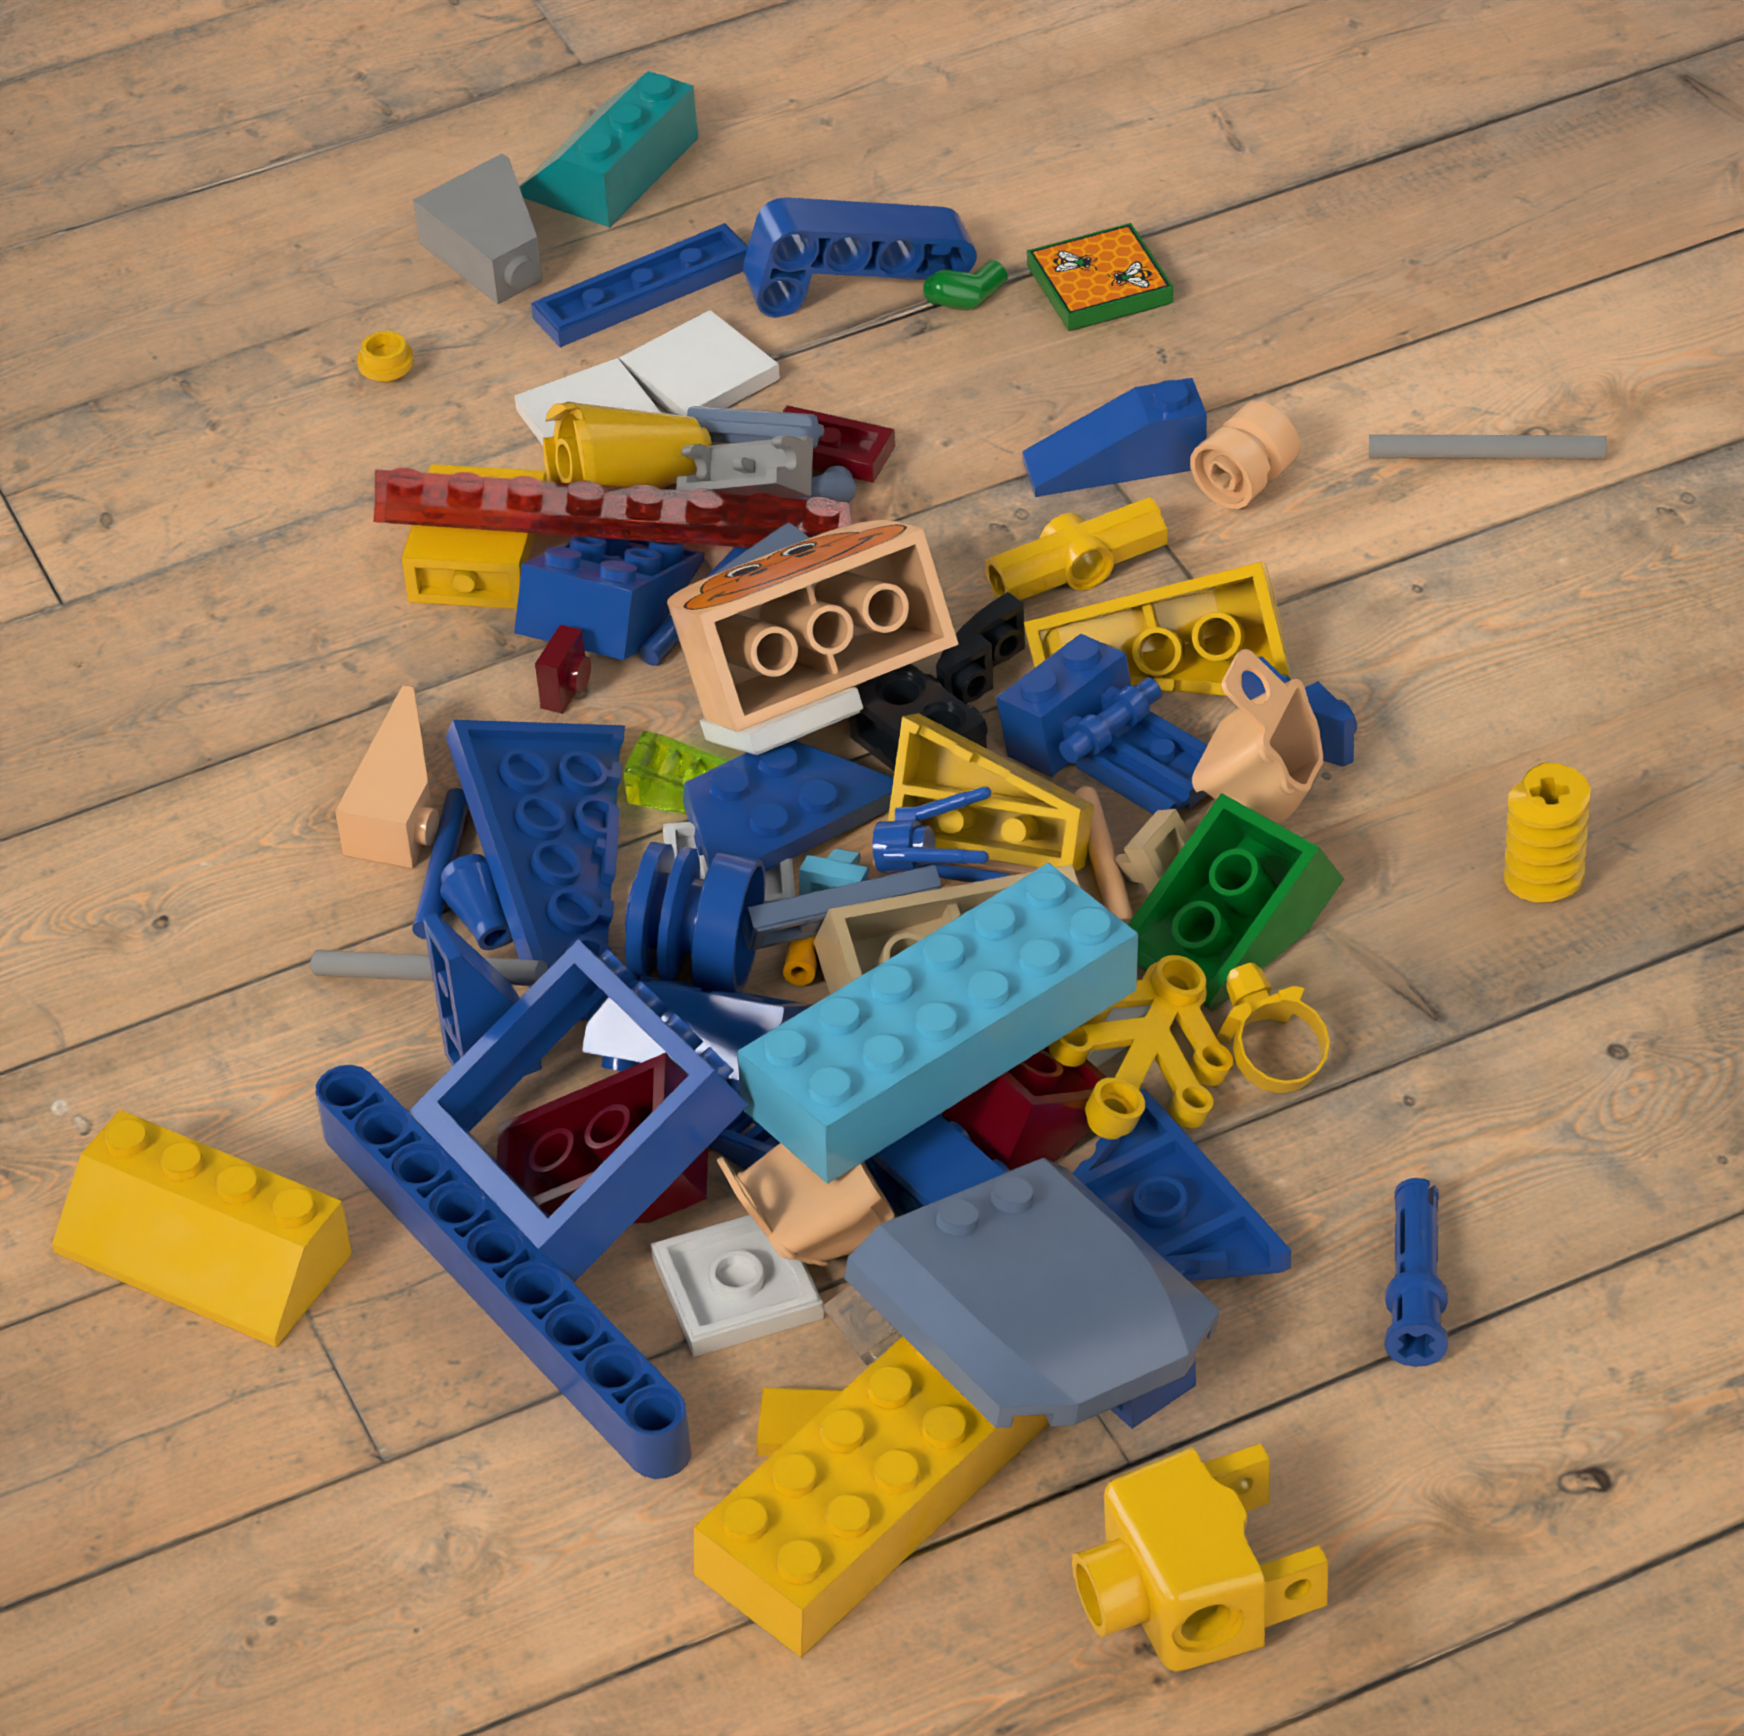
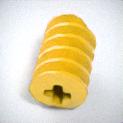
(1547, 833)

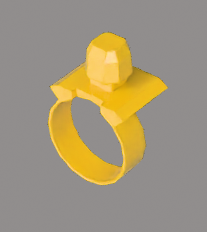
(1251, 1003)

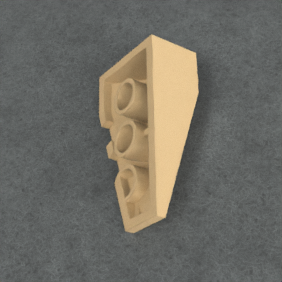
(869, 933)

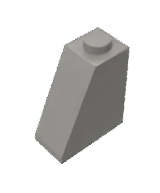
(482, 229)

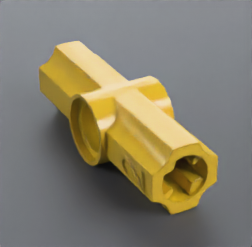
(1077, 550)

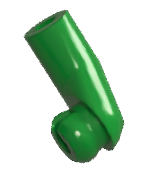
(962, 289)

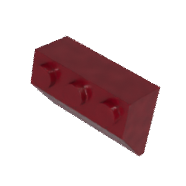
(1029, 1110)

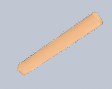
(1103, 860)

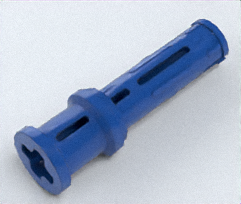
(1416, 1293)

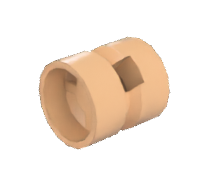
(1245, 454)

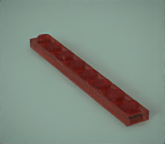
(595, 509)

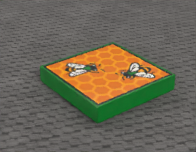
(1100, 276)

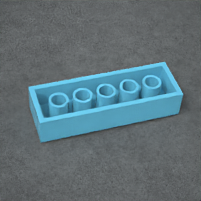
(937, 1022)

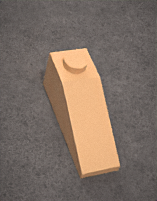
(388, 802)

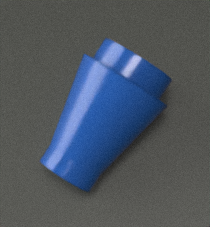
(474, 899)

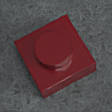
(562, 669)

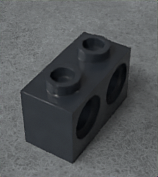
(903, 694)

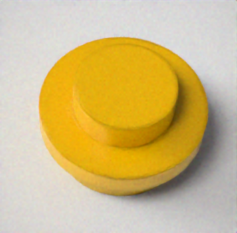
(385, 356)

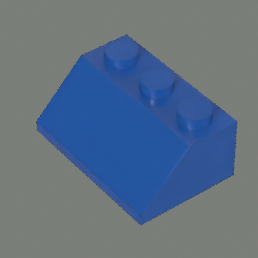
(718, 1017)

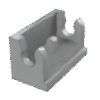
(747, 468)

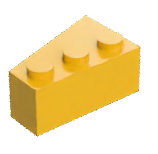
(1020, 822)

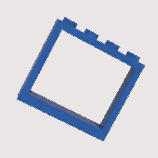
(639, 1166)

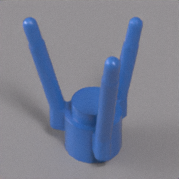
(909, 846)

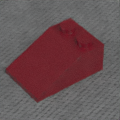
(570, 1137)

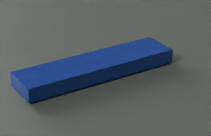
(640, 285)

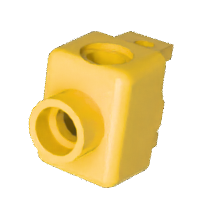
(1184, 1564)

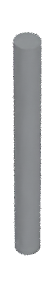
(1488, 446)
(411, 966)

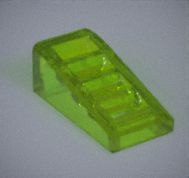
(657, 764)

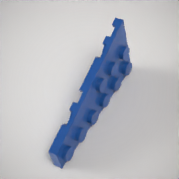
(545, 826)

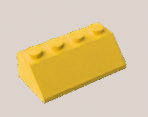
(201, 1228)

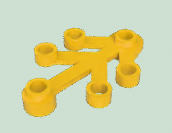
(1175, 991)

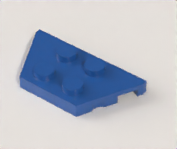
(781, 802)
(1181, 1201)

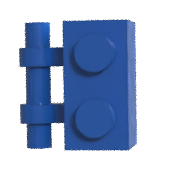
(1072, 705)

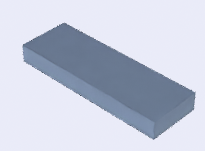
(804, 914)

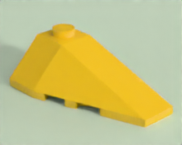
(1179, 631)

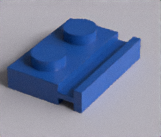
(1149, 765)

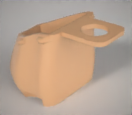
(1264, 748)
(804, 1213)

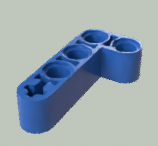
(850, 239)

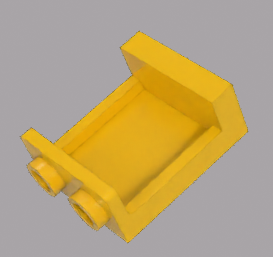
(464, 563)

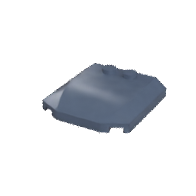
(1033, 1297)

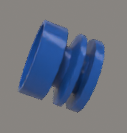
(682, 915)

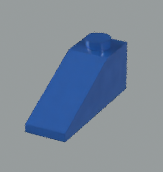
(1125, 440)
(467, 989)

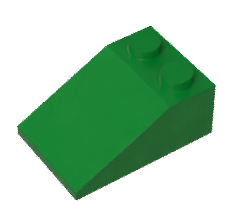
(1234, 896)

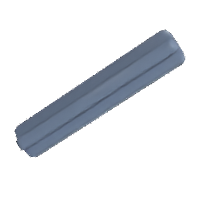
(744, 425)

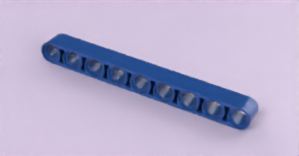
(505, 1273)

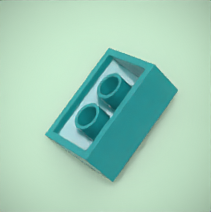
(618, 151)

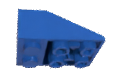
(605, 588)

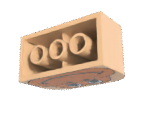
(810, 621)

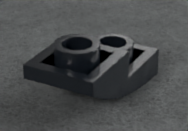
(983, 642)

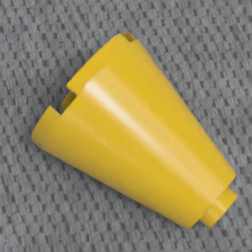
(619, 445)

